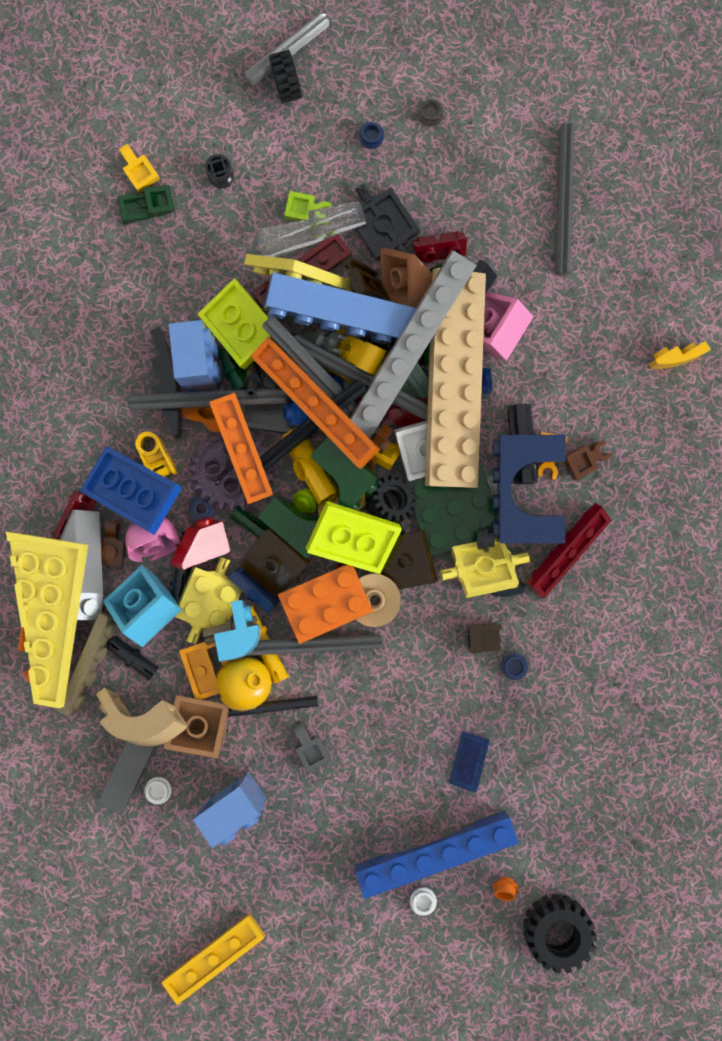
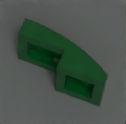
(146, 205)

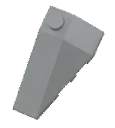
(84, 528)

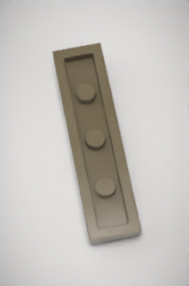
(91, 656)

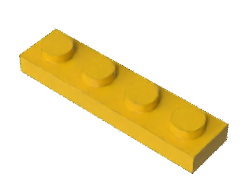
(213, 959)

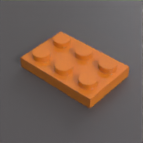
(325, 603)

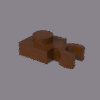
(583, 460)

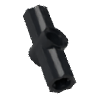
(521, 424)

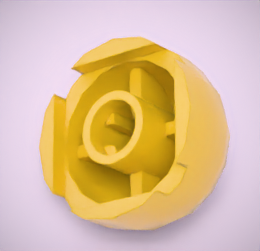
(243, 683)

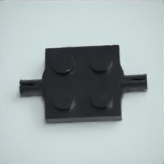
(386, 222)

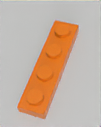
(241, 448)

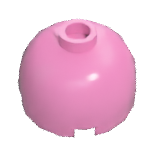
(142, 543)

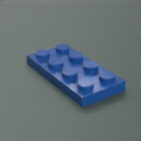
(131, 490)

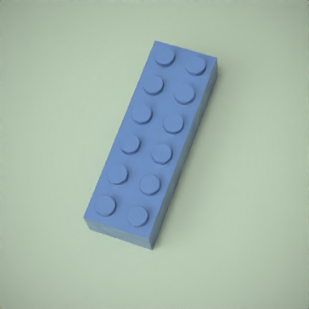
(335, 309)

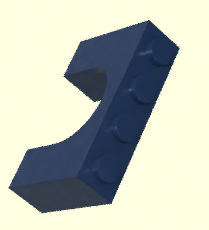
(513, 454)

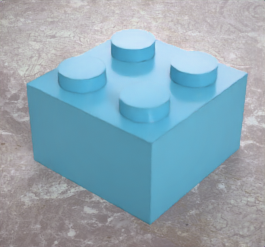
(141, 606)

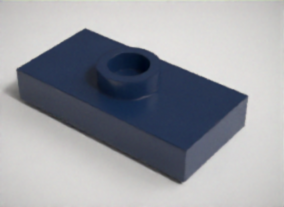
(253, 590)

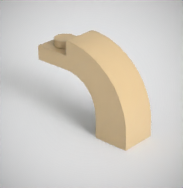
(148, 730)

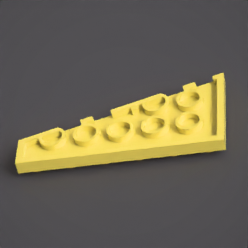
(48, 602)

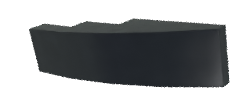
(164, 369)

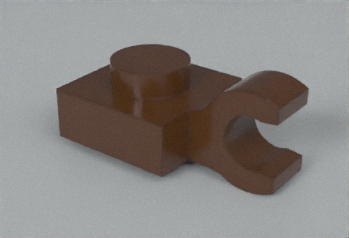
(382, 442)
(111, 548)

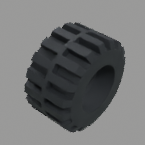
(575, 949)

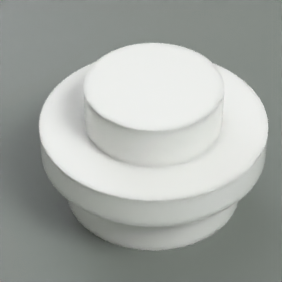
(158, 790)
(423, 901)

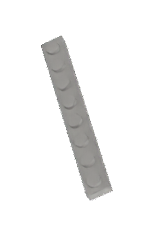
(412, 342)

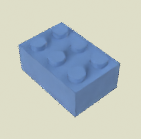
(194, 356)
(230, 810)

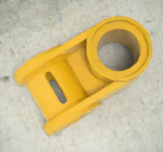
(362, 354)
(158, 457)

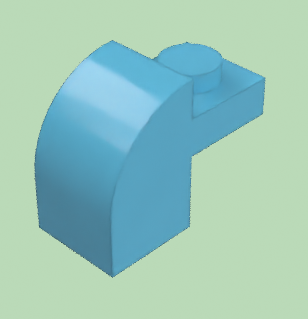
(243, 639)

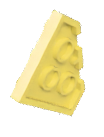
(267, 265)

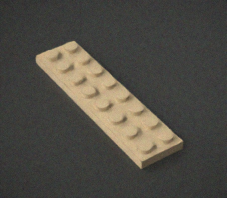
(456, 390)

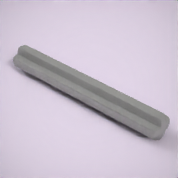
(293, 43)

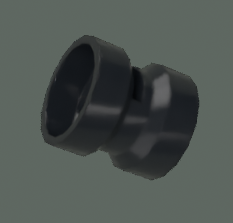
(222, 176)

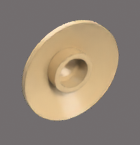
(389, 600)

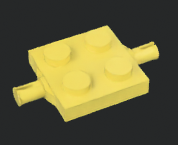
(482, 571)
(207, 599)

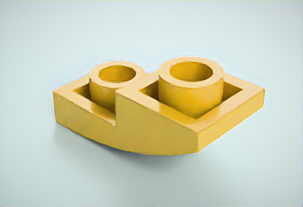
(677, 357)

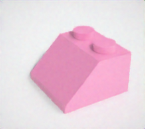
(503, 324)

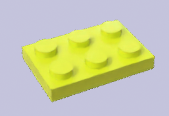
(236, 322)
(353, 537)

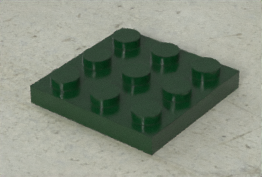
(452, 513)

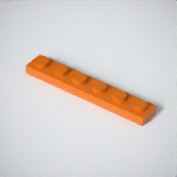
(315, 403)

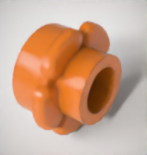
(505, 889)

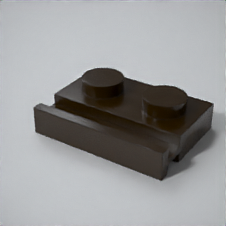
(364, 280)

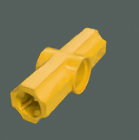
(312, 473)

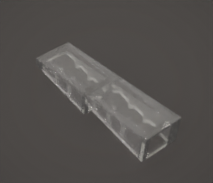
(321, 225)

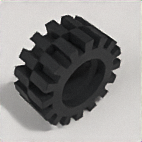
(285, 76)
(402, 493)

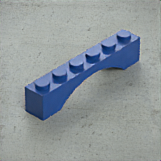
(417, 863)

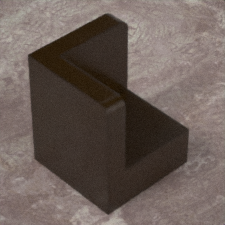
(483, 637)

